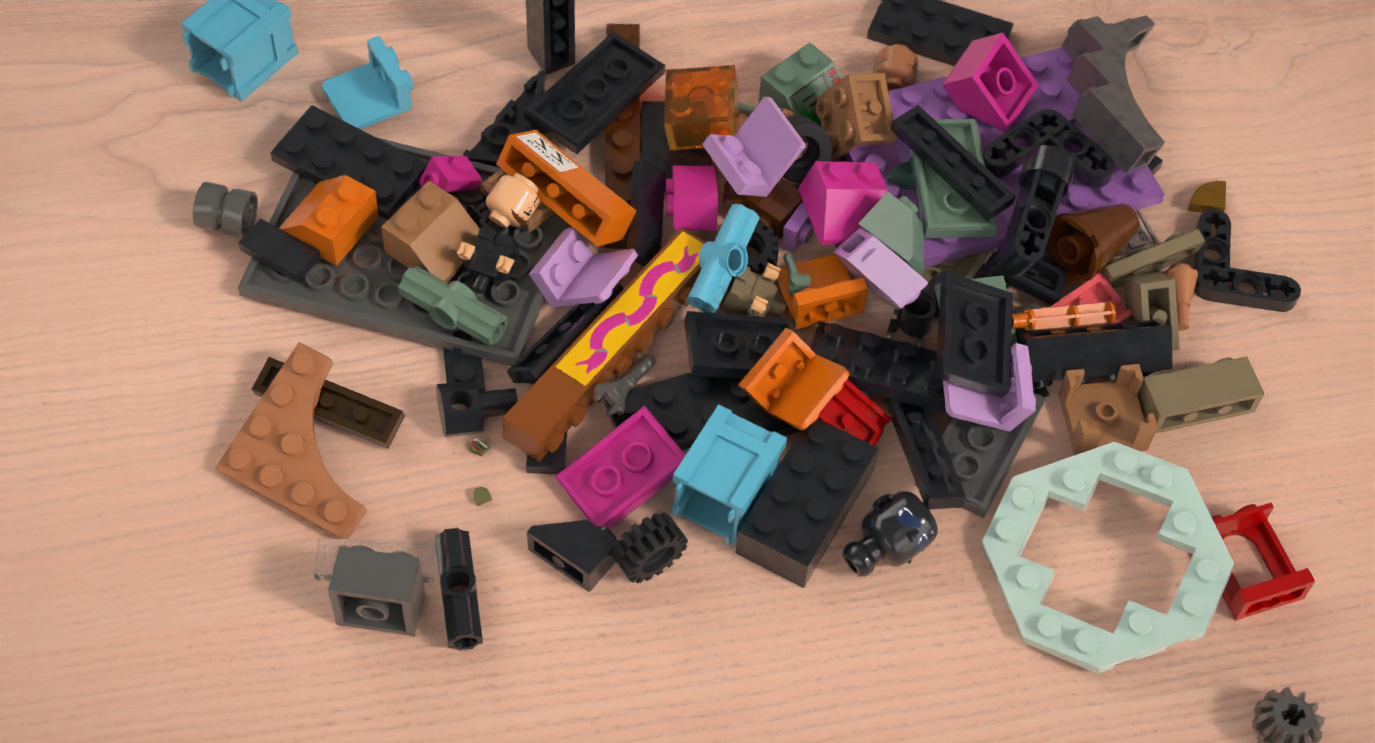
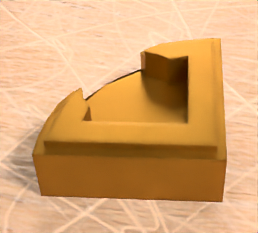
(1209, 196)

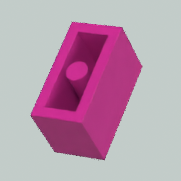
(692, 197)

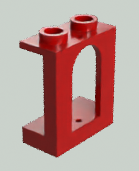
(1286, 584)

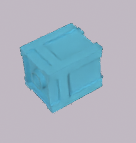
(239, 42)
(725, 473)

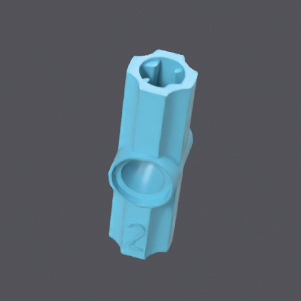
(723, 258)

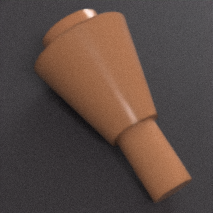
(1185, 283)

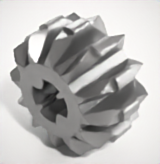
(1300, 721)

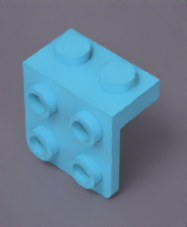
(372, 90)

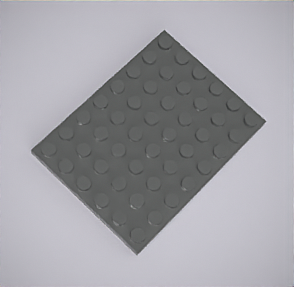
(366, 281)

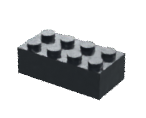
(806, 501)

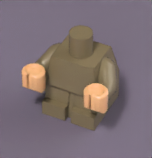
(753, 293)

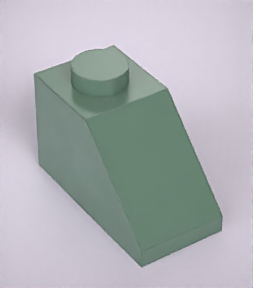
(899, 228)

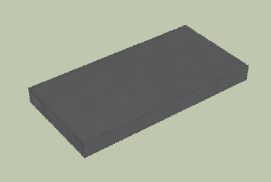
(984, 456)

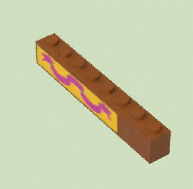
(605, 348)

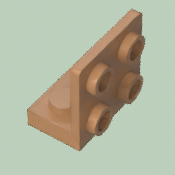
(856, 113)

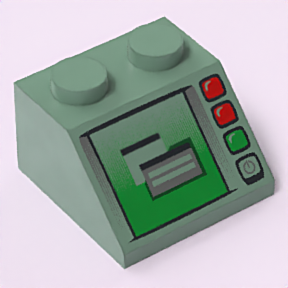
(799, 81)

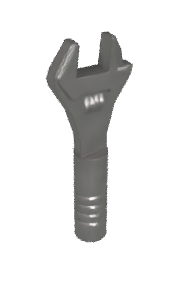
(616, 391)

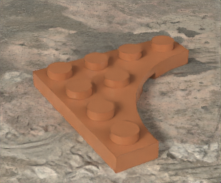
(280, 453)

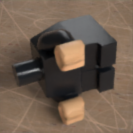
(489, 259)

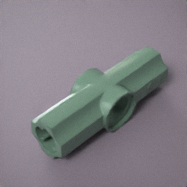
(453, 305)

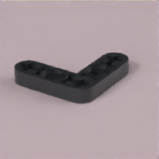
(1061, 134)
(1221, 273)

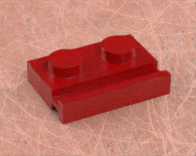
(855, 414)

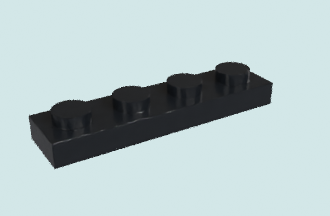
(953, 162)
(557, 340)
(926, 455)

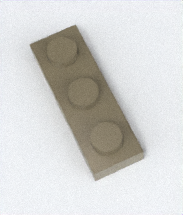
(1153, 258)

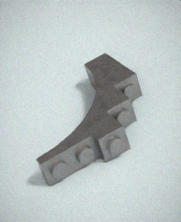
(1106, 101)

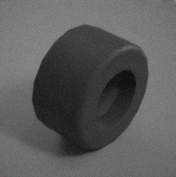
(818, 147)

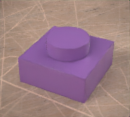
(797, 230)

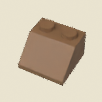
(429, 232)

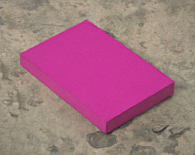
(622, 470)

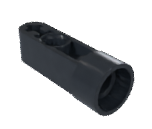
(1043, 184)

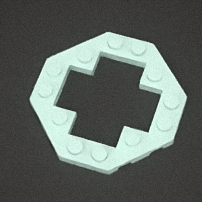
(1140, 629)

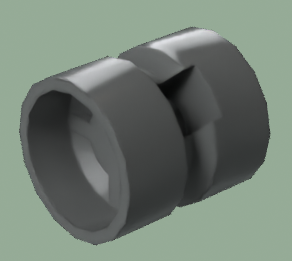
(219, 208)

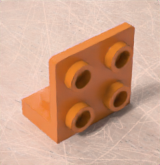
(830, 293)

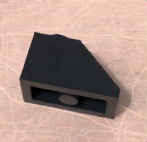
(574, 549)

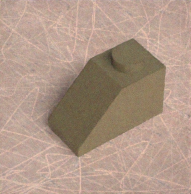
(1153, 297)

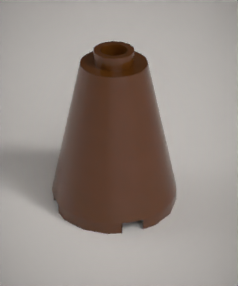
(1089, 239)

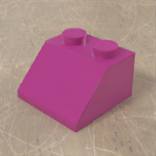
(991, 82)
(840, 197)

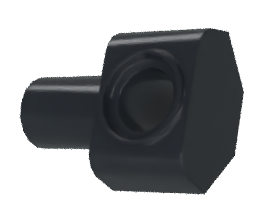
(479, 406)

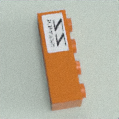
(567, 187)

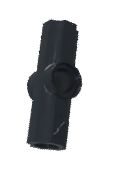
(460, 608)

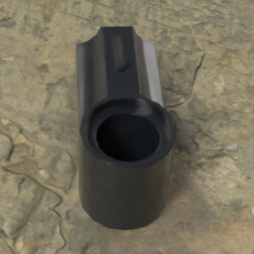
(925, 304)

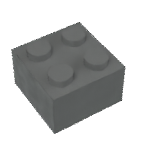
(377, 590)

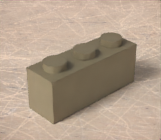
(1200, 393)

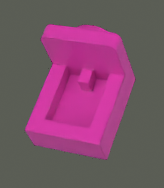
(451, 174)

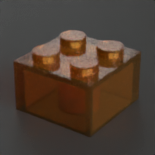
(700, 104)

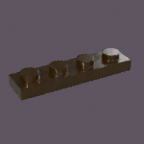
(344, 408)

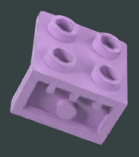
(758, 151)
(574, 275)

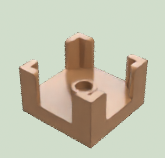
(1106, 411)

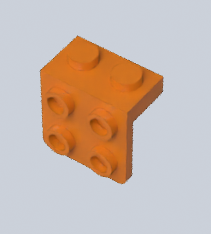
(793, 381)

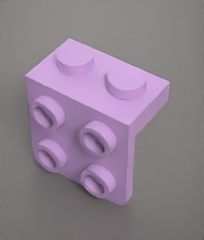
(994, 411)

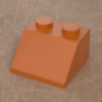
(333, 217)

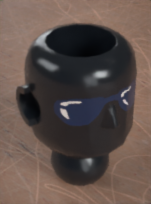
(892, 533)

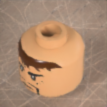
(512, 201)

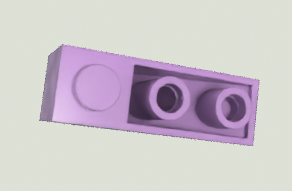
(880, 267)

